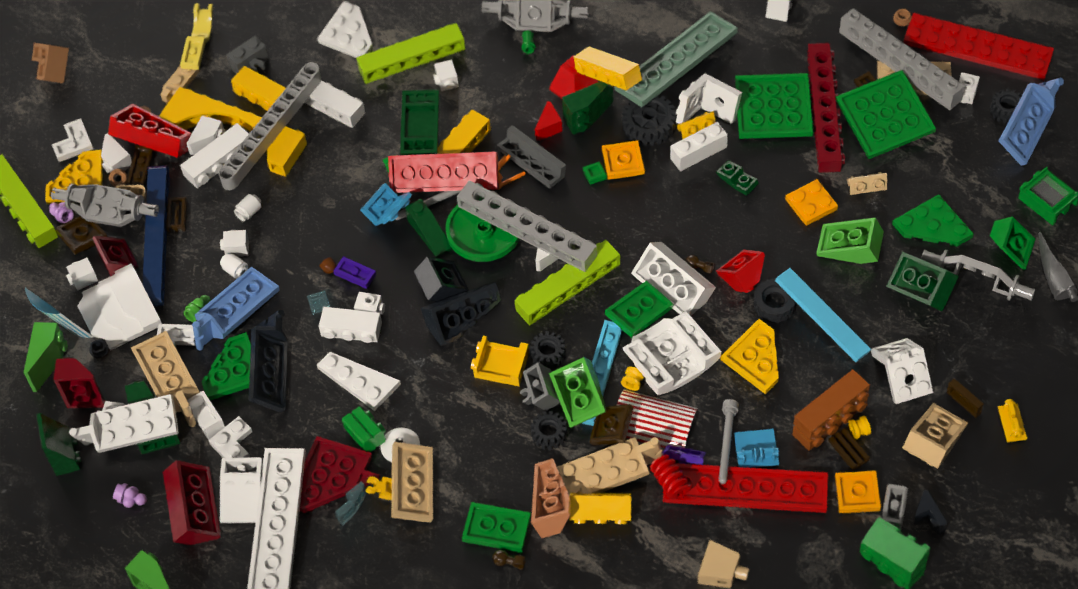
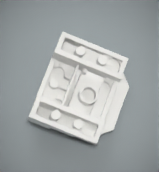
(118, 308)
(672, 353)

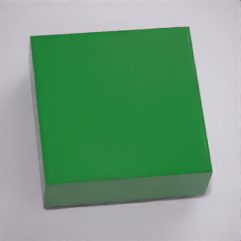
(594, 173)

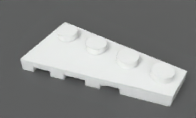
(362, 382)

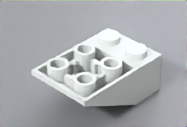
(240, 489)

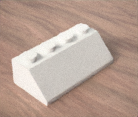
(673, 278)

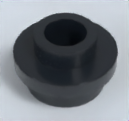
(98, 344)

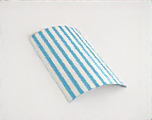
(54, 314)

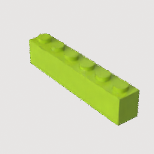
(410, 53)
(24, 207)
(565, 284)

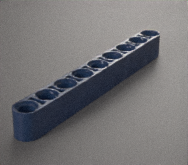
(156, 235)

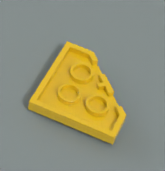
(84, 171)
(755, 356)

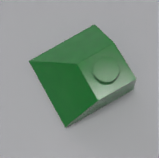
(1013, 240)

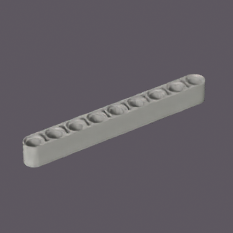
(270, 126)

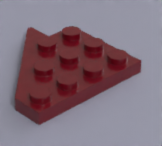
(332, 472)

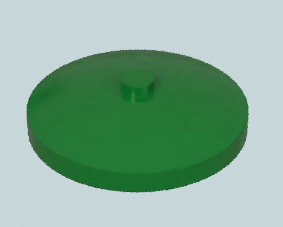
(477, 238)

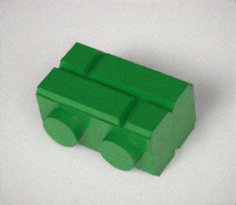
(364, 429)

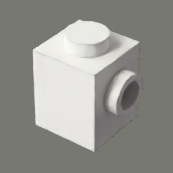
(445, 75)
(971, 84)
(235, 242)
(81, 274)
(369, 302)

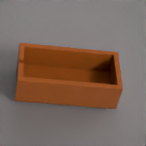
(831, 410)

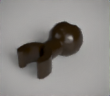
(695, 263)
(501, 558)

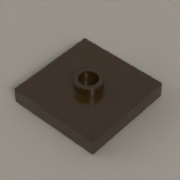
(79, 234)
(612, 425)

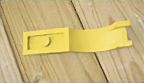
(201, 33)

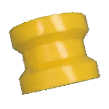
(632, 379)
(859, 427)

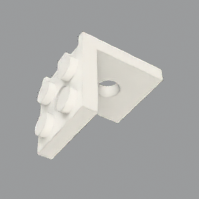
(705, 95)
(900, 360)

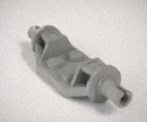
(535, 14)
(105, 204)
(987, 270)

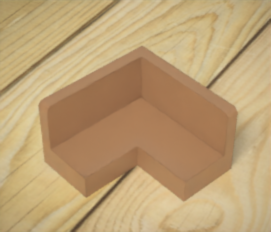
(51, 62)

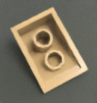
(934, 435)

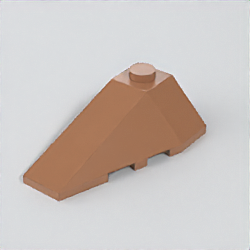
(550, 500)

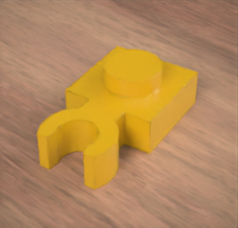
(384, 487)

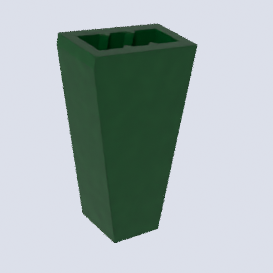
(140, 392)

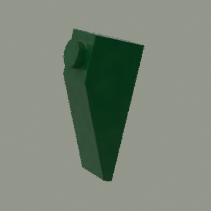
(427, 228)

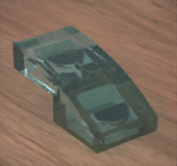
(355, 498)

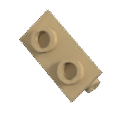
(867, 183)

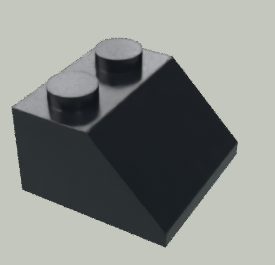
(440, 279)

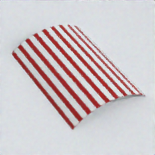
(657, 419)

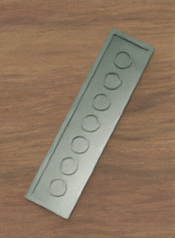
(679, 57)

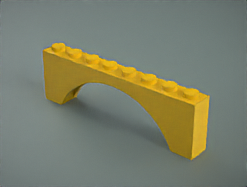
(188, 107)

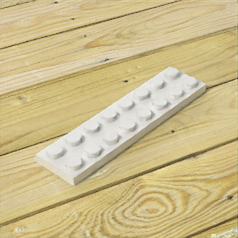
(277, 518)

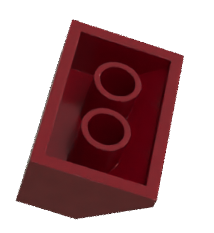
(77, 384)

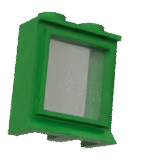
(1048, 195)

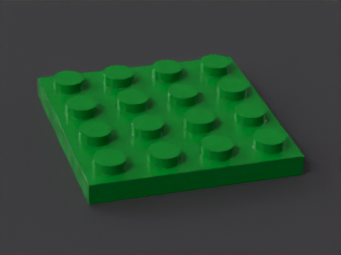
(774, 106)
(885, 114)

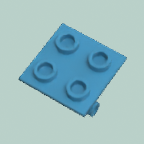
(756, 448)

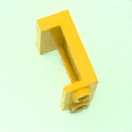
(500, 362)

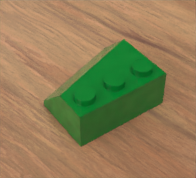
(895, 553)

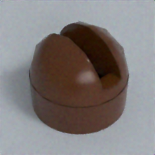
(328, 265)

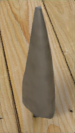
(1056, 275)

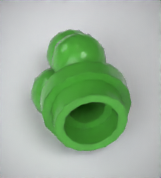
(196, 305)

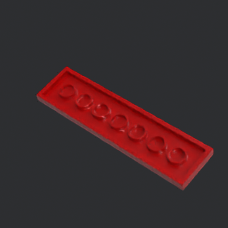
(978, 46)
(754, 488)

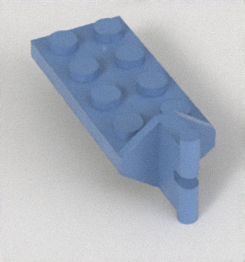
(1030, 119)
(232, 306)

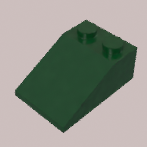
(586, 106)
(922, 281)
(58, 445)

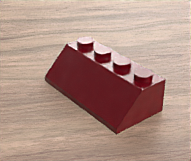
(191, 503)

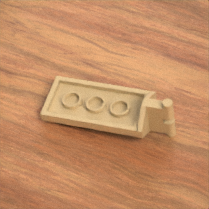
(167, 372)
(610, 466)

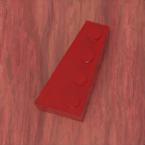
(149, 130)

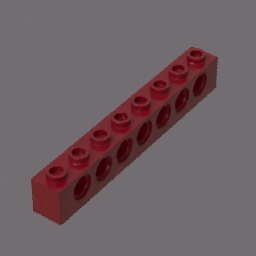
(824, 108)

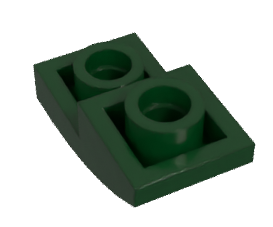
(735, 177)

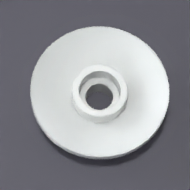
(395, 435)

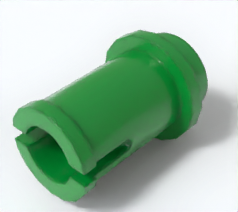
(528, 45)

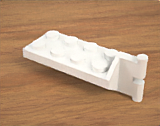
(129, 424)

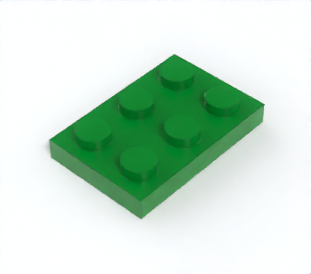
(639, 309)
(496, 527)

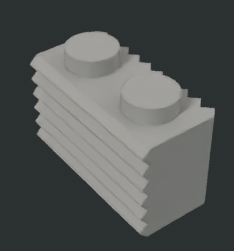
(894, 505)

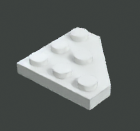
(347, 32)

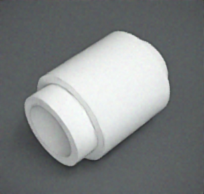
(247, 207)
(233, 265)

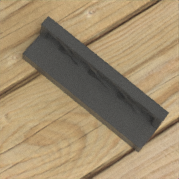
(536, 156)

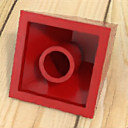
(569, 80)
(743, 270)

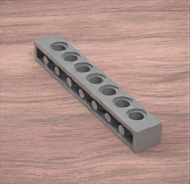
(901, 57)
(532, 233)

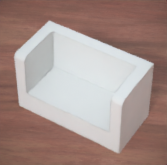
(205, 414)

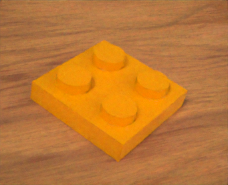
(623, 160)
(811, 202)
(857, 492)

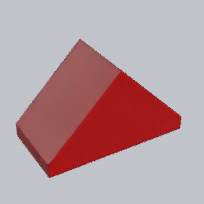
(549, 123)

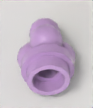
(60, 212)
(128, 496)

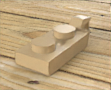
(180, 78)

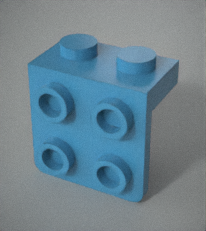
(385, 205)

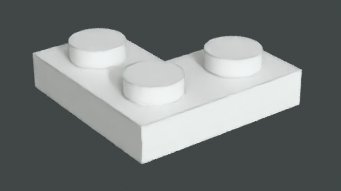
(75, 144)
(178, 333)
(227, 440)

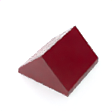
(114, 253)

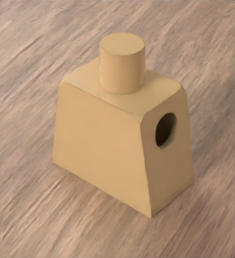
(721, 566)

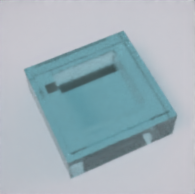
(318, 301)

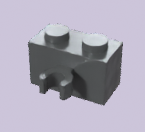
(249, 54)
(540, 387)

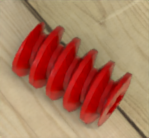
(669, 477)

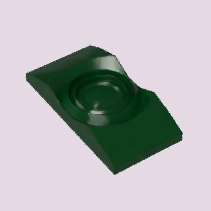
(419, 122)

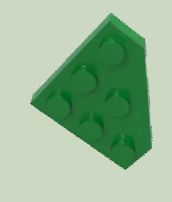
(933, 223)
(230, 369)

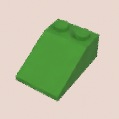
(851, 241)
(44, 348)
(578, 391)
(146, 572)

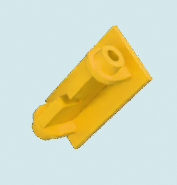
(694, 125)
(1012, 421)

